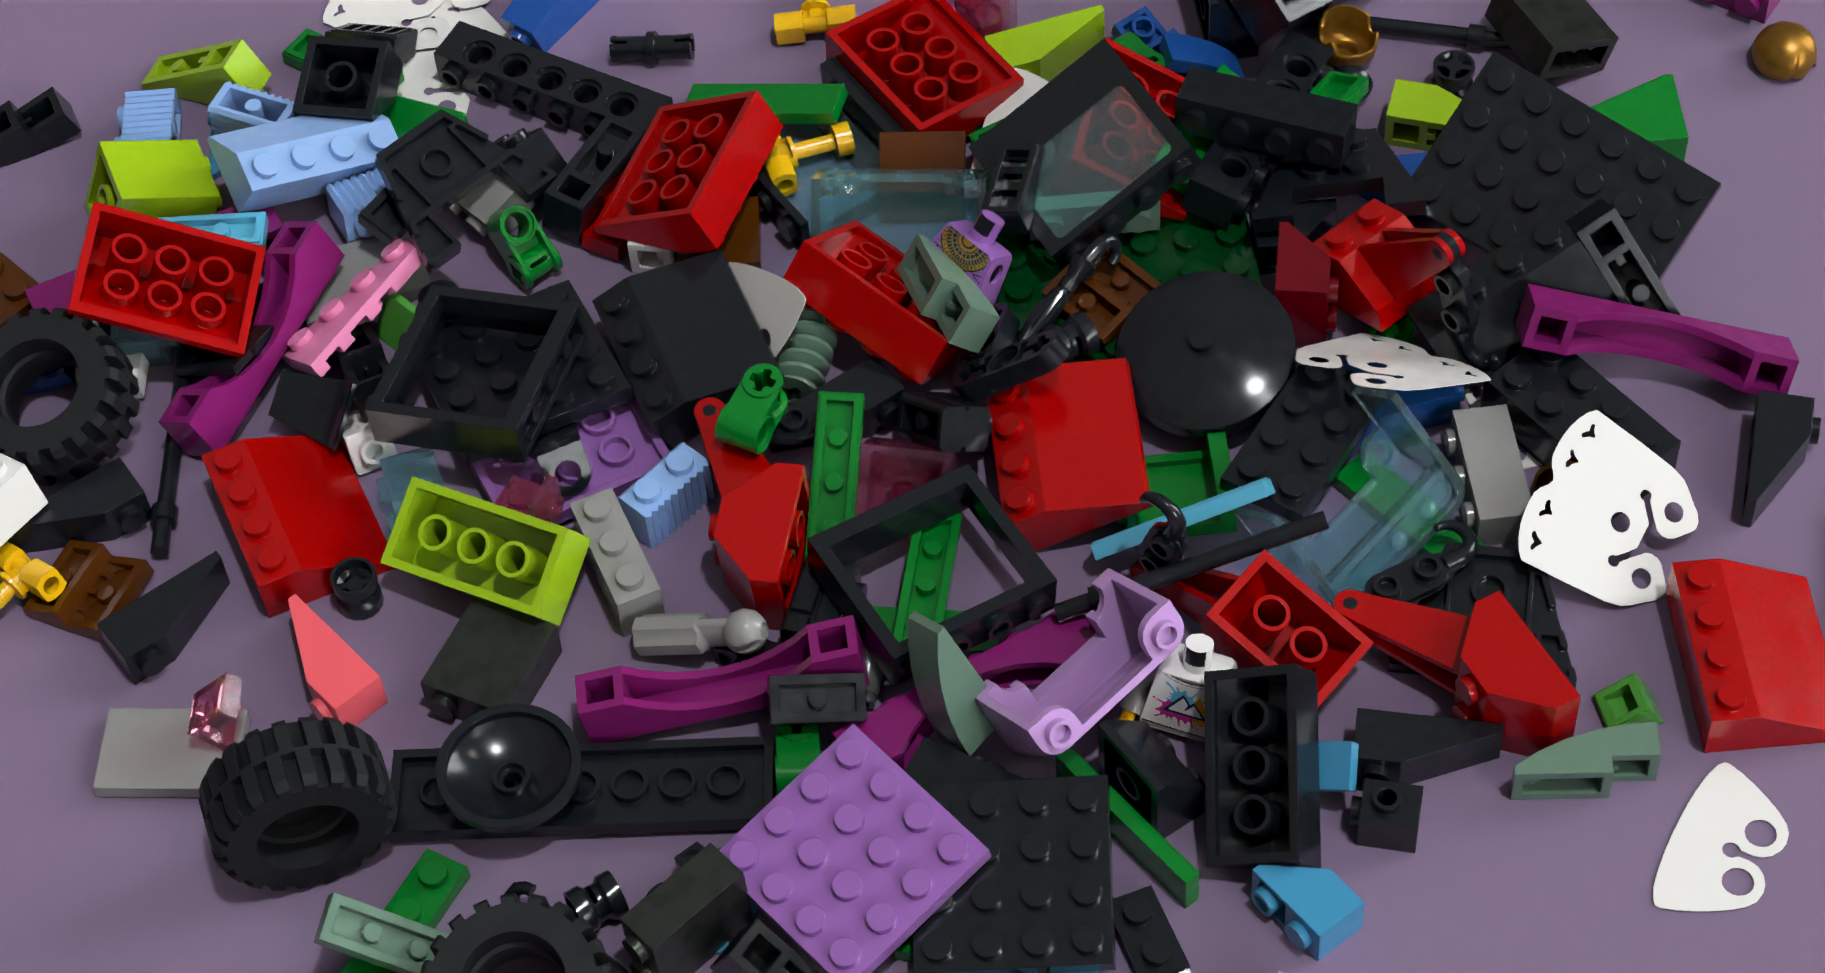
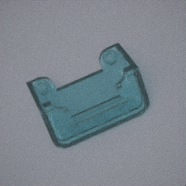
(896, 200)

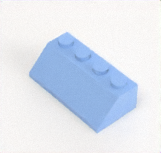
(296, 157)

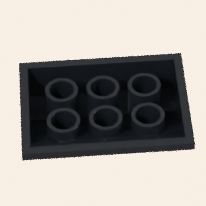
(682, 339)

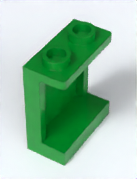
(1189, 480)

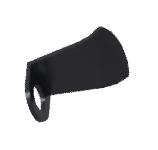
(314, 405)
(562, 446)

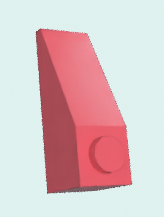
(336, 675)

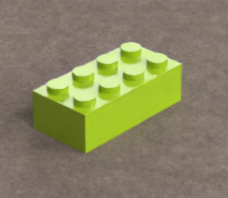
(486, 550)

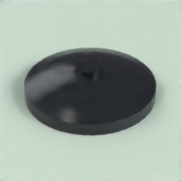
(1207, 353)

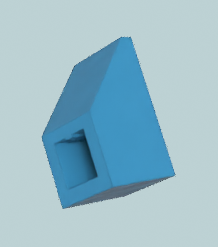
(1309, 904)

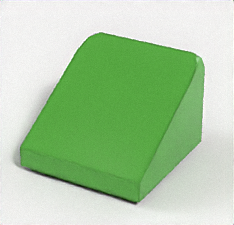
(395, 319)
(1627, 702)

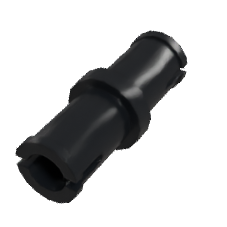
(652, 47)

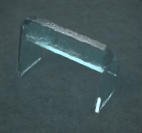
(1387, 517)

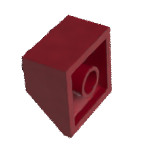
(1305, 286)

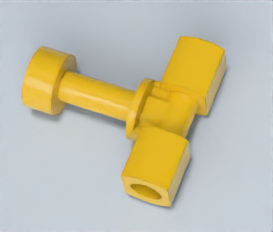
(812, 17)
(785, 155)
(22, 575)

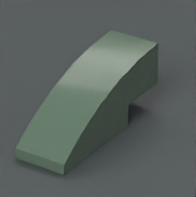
(947, 295)
(946, 685)
(1589, 763)

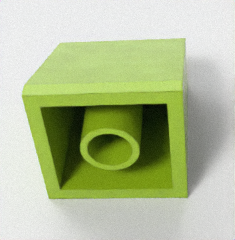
(154, 178)

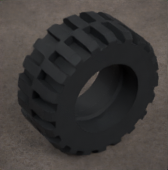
(98, 410)
(297, 803)
(516, 932)

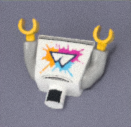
(1174, 691)

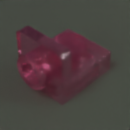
(533, 499)
(216, 711)

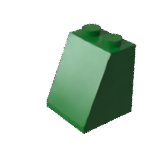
(1652, 113)

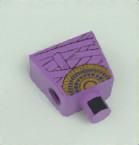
(976, 251)

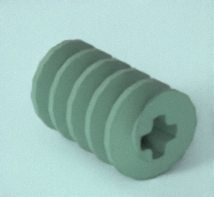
(807, 355)

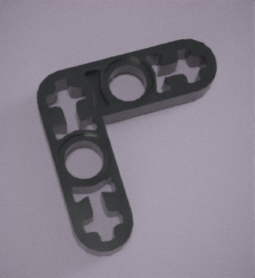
(1007, 364)

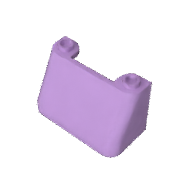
(1132, 637)

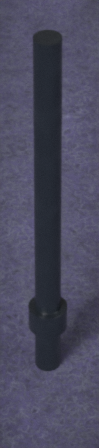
(1473, 36)
(165, 512)
(1203, 562)

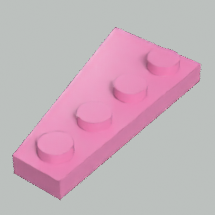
(360, 304)

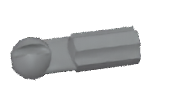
(696, 632)

